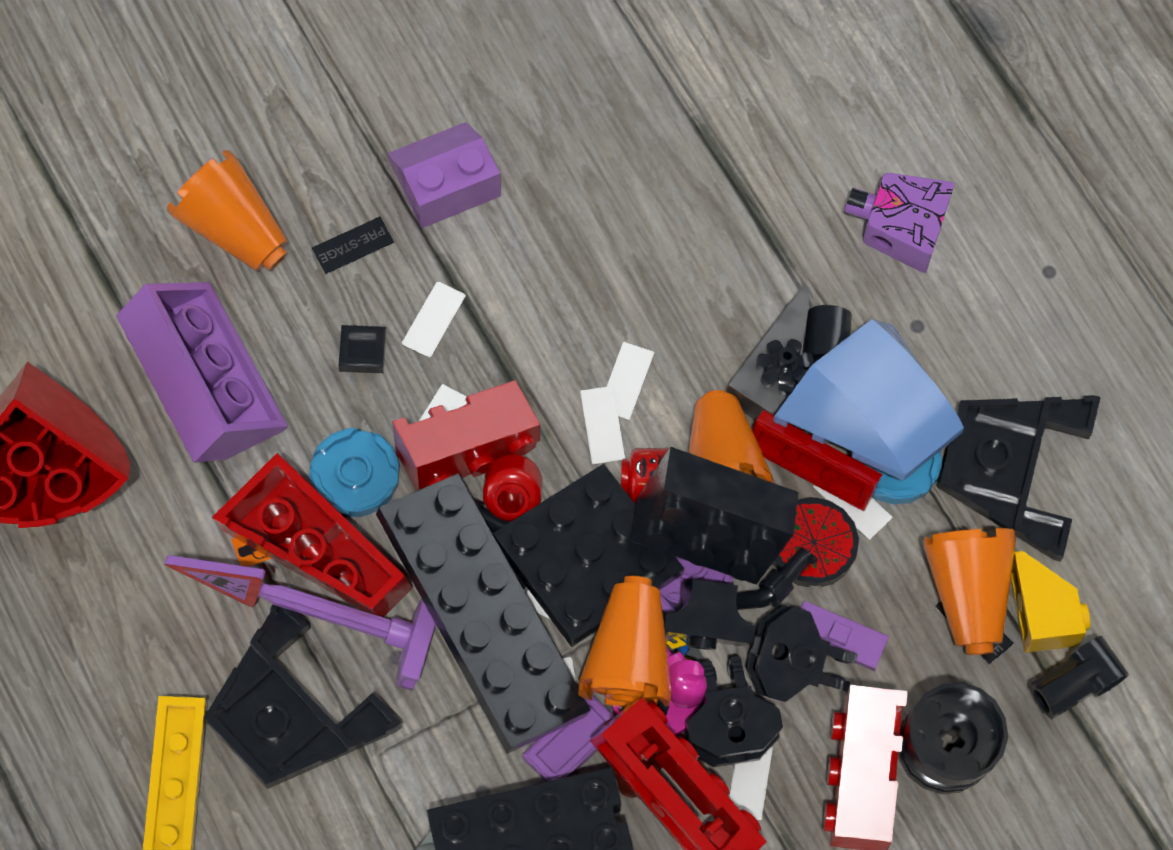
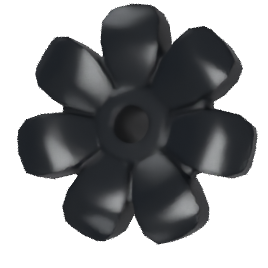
(783, 365)

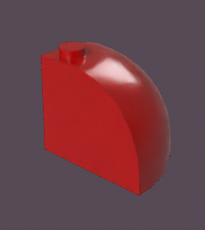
(53, 453)

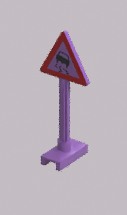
(246, 585)

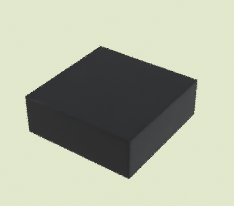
(362, 349)

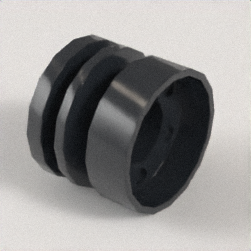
(977, 735)

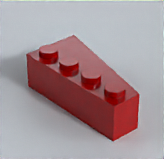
(305, 533)

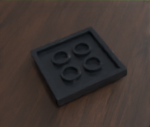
(578, 549)

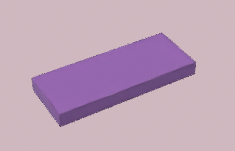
(849, 635)

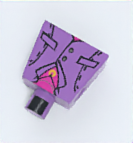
(903, 216)

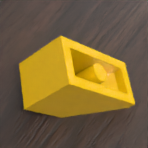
(1046, 607)

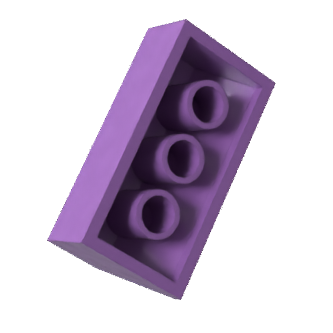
(200, 369)

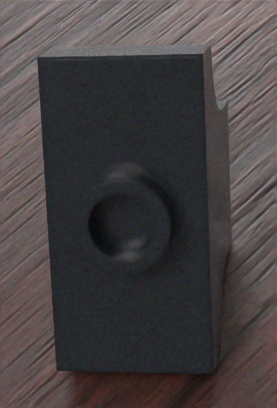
(708, 616)

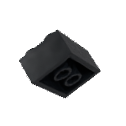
(714, 516)

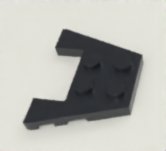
(997, 457)
(275, 722)

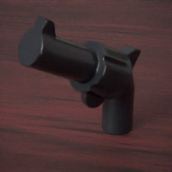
(777, 584)

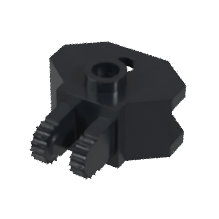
(797, 658)
(732, 715)

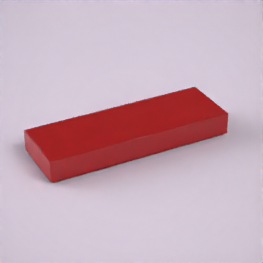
(816, 461)

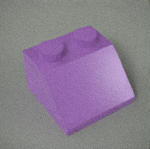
(446, 173)

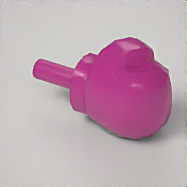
(687, 681)

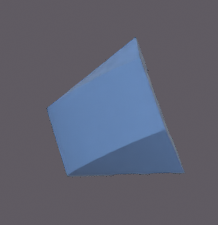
(874, 402)

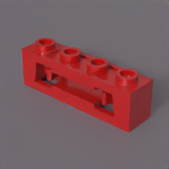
(639, 734)

